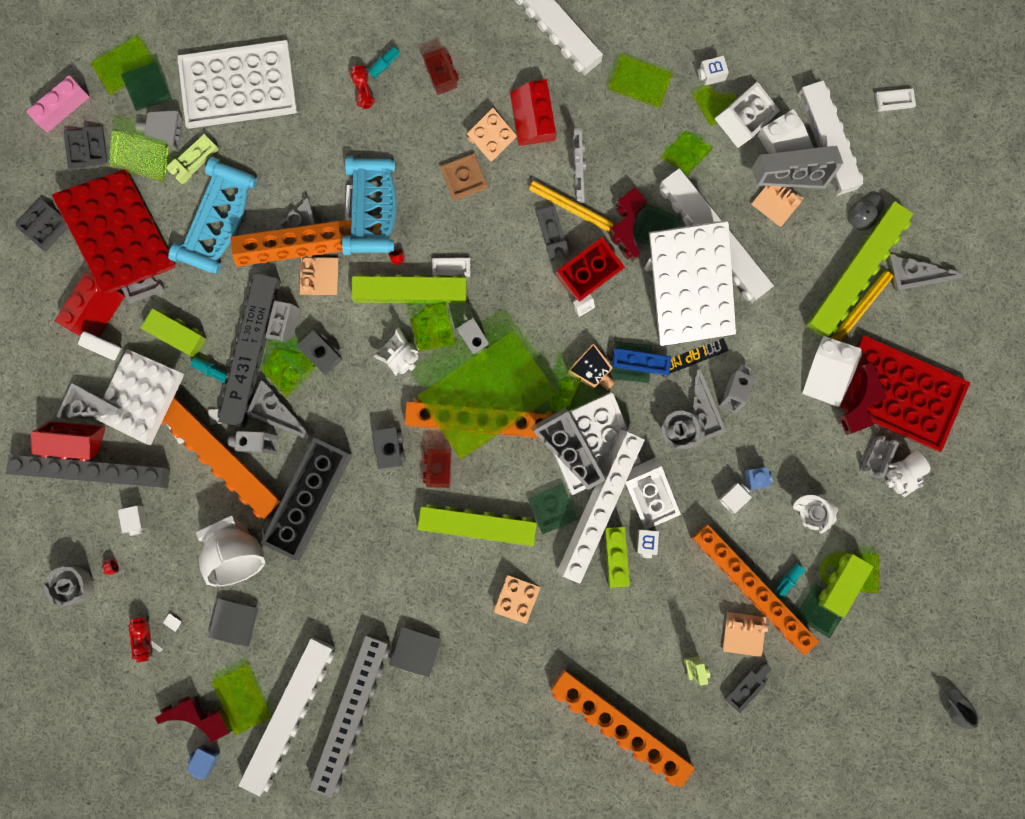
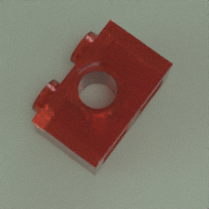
(436, 61)
(440, 480)

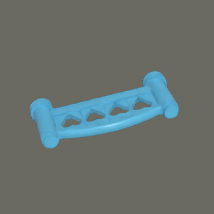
(222, 178)
(361, 239)

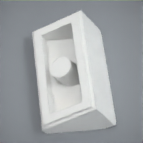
(99, 345)

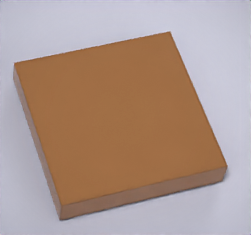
(464, 177)

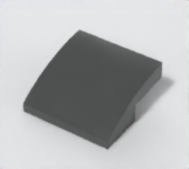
(85, 147)
(42, 225)
(233, 622)
(415, 651)

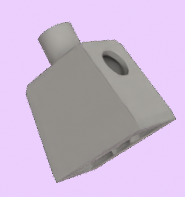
(162, 127)
(468, 332)
(737, 390)
(254, 442)

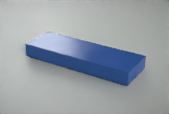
(641, 361)

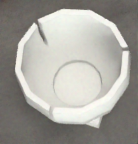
(229, 553)

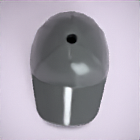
(857, 214)
(964, 718)

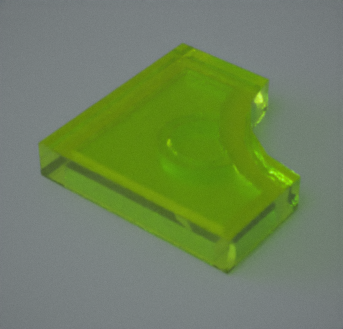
(712, 103)

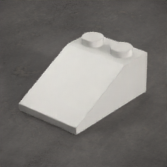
(747, 115)
(785, 134)
(832, 371)
(651, 494)

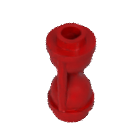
(360, 78)
(138, 629)

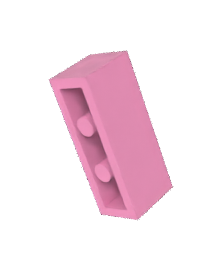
(57, 104)

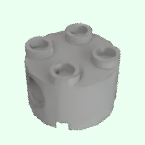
(683, 430)
(68, 585)

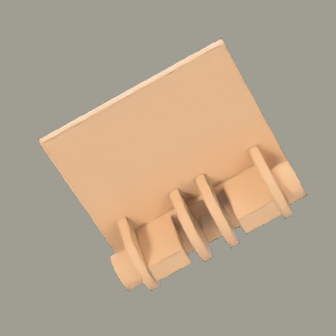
(491, 135)
(777, 203)
(319, 276)
(516, 599)
(744, 634)

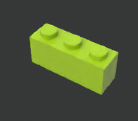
(174, 332)
(616, 557)
(845, 585)

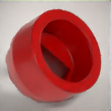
(397, 256)
(107, 566)

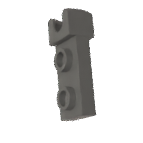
(552, 231)

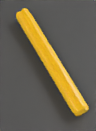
(571, 206)
(862, 306)

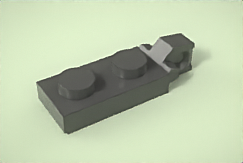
(748, 687)

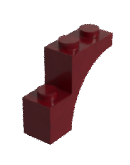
(622, 233)
(871, 392)
(189, 710)

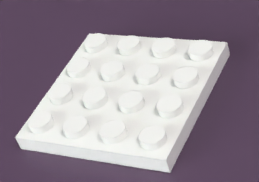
(144, 393)
(599, 427)

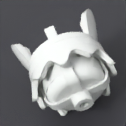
(398, 353)
(907, 474)
(816, 512)

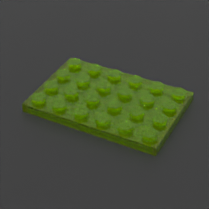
(487, 395)

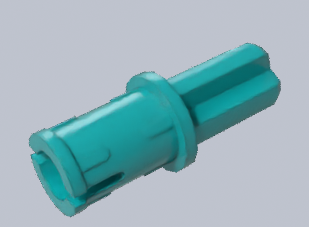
(383, 62)
(209, 369)
(788, 581)

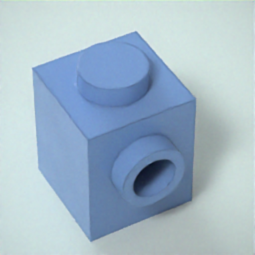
(758, 478)
(202, 762)

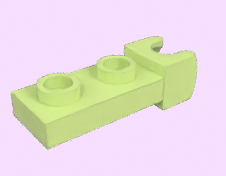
(192, 158)
(697, 670)

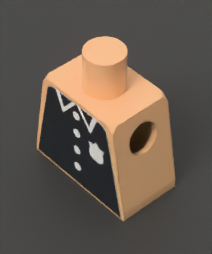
(593, 369)

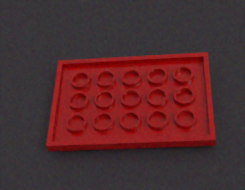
(113, 231)
(919, 396)

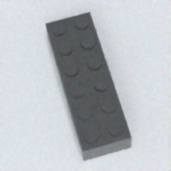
(306, 499)

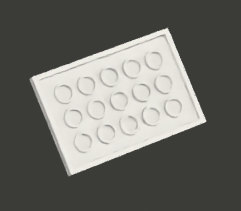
(237, 84)
(693, 282)

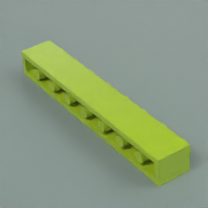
(859, 270)

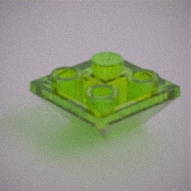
(433, 327)
(287, 369)

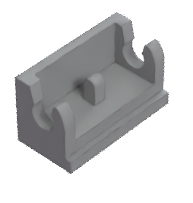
(282, 322)
(879, 457)

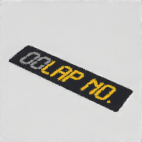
(698, 355)

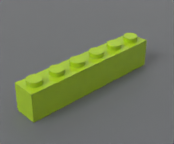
(409, 289)
(477, 526)

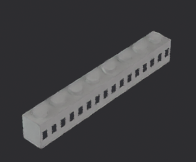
(349, 716)

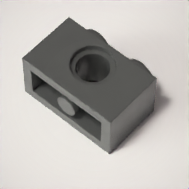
(311, 344)
(382, 439)

